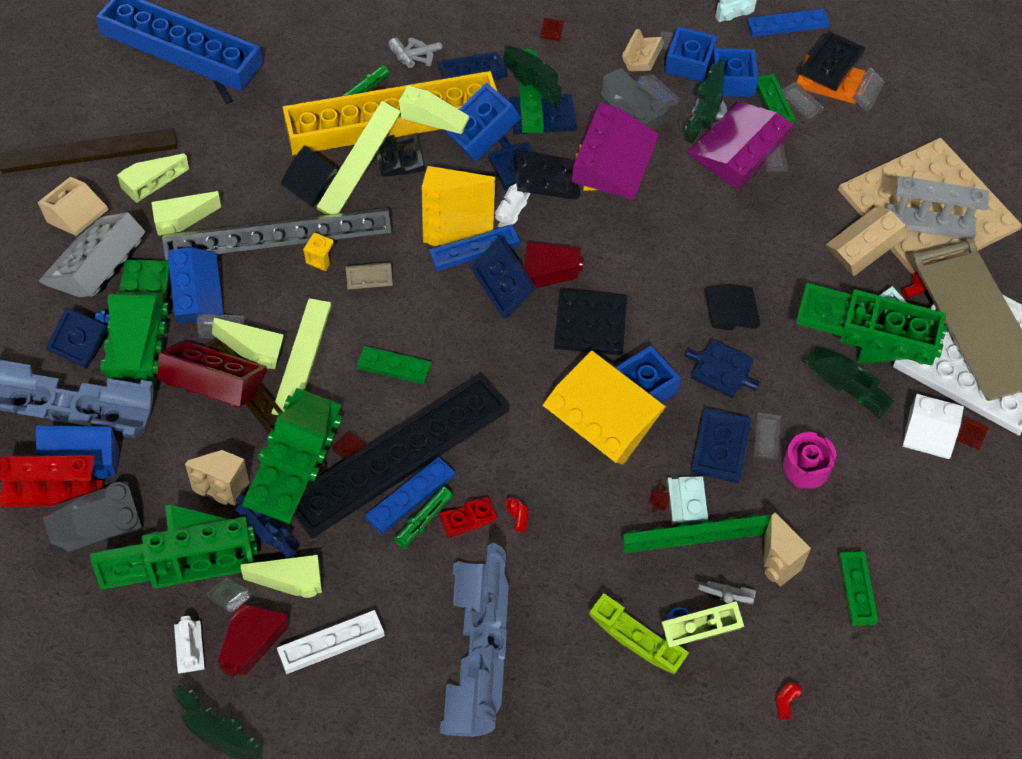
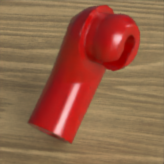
(916, 288)
(519, 512)
(784, 697)

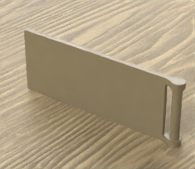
(975, 316)

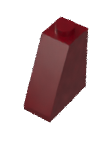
(552, 263)
(250, 637)

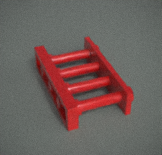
(45, 480)

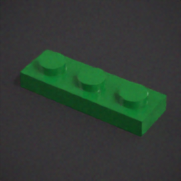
(773, 97)
(394, 365)
(858, 588)

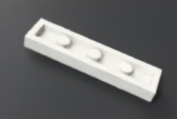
(330, 642)

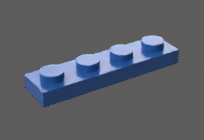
(787, 22)
(470, 248)
(410, 495)

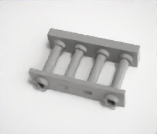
(936, 222)

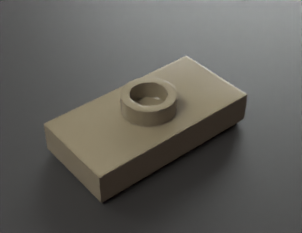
(369, 275)

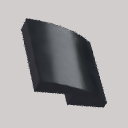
(400, 156)
(308, 176)
(732, 307)

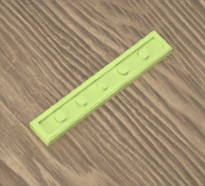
(359, 159)
(303, 350)

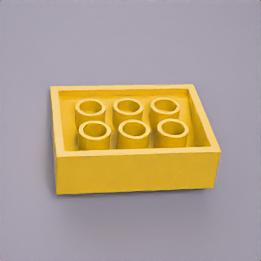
(456, 205)
(604, 407)

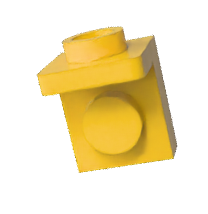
(317, 251)

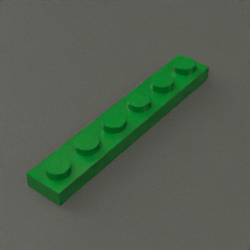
(530, 106)
(694, 534)

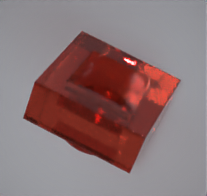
(552, 29)
(972, 433)
(348, 446)

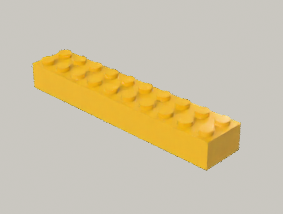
(343, 119)

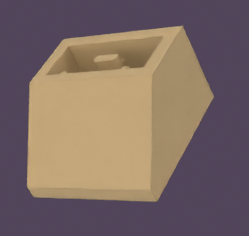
(72, 206)
(218, 475)

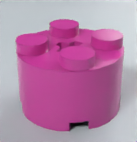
(809, 460)

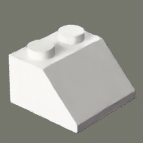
(932, 426)

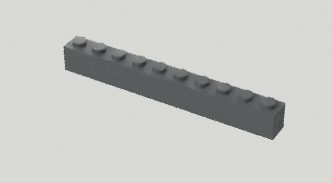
(281, 232)

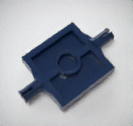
(503, 161)
(722, 368)
(268, 529)

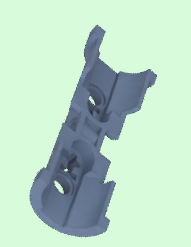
(127, 399)
(484, 595)

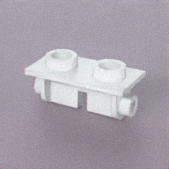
(508, 211)
(189, 645)

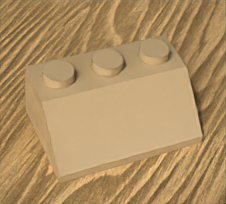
(867, 239)

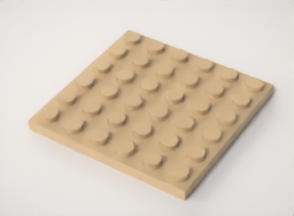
(937, 164)

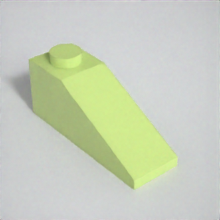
(430, 110)
(148, 176)
(181, 212)
(249, 342)
(293, 575)
(703, 624)

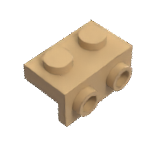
(642, 52)

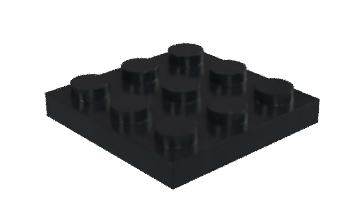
(590, 321)

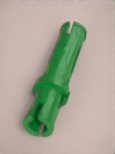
(369, 81)
(417, 524)

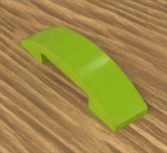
(636, 636)

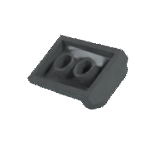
(625, 93)
(93, 518)

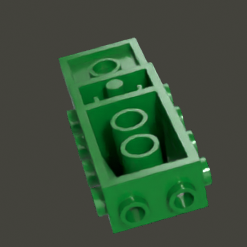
(137, 322)
(877, 324)
(293, 454)
(190, 539)

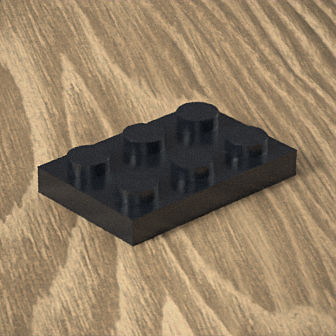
(832, 60)
(545, 175)

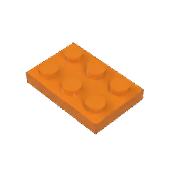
(844, 92)

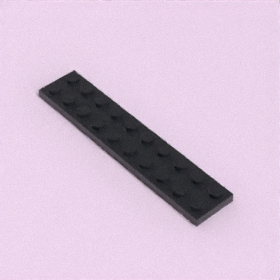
(398, 454)

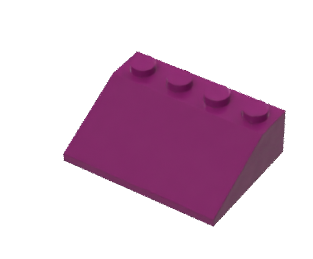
(741, 142)
(614, 153)

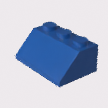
(488, 121)
(194, 283)
(81, 442)

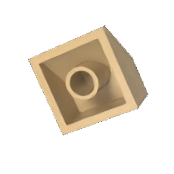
(783, 551)

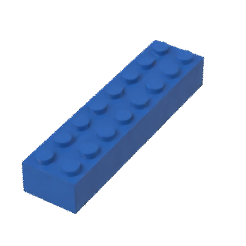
(181, 41)

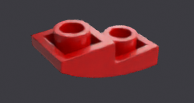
(470, 517)

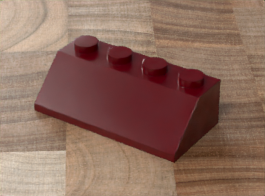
(210, 373)

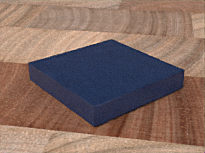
(77, 338)

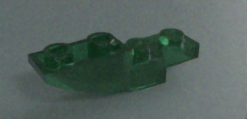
(533, 71)
(709, 102)
(850, 376)
(216, 732)

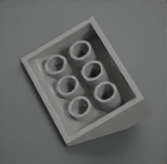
(94, 255)

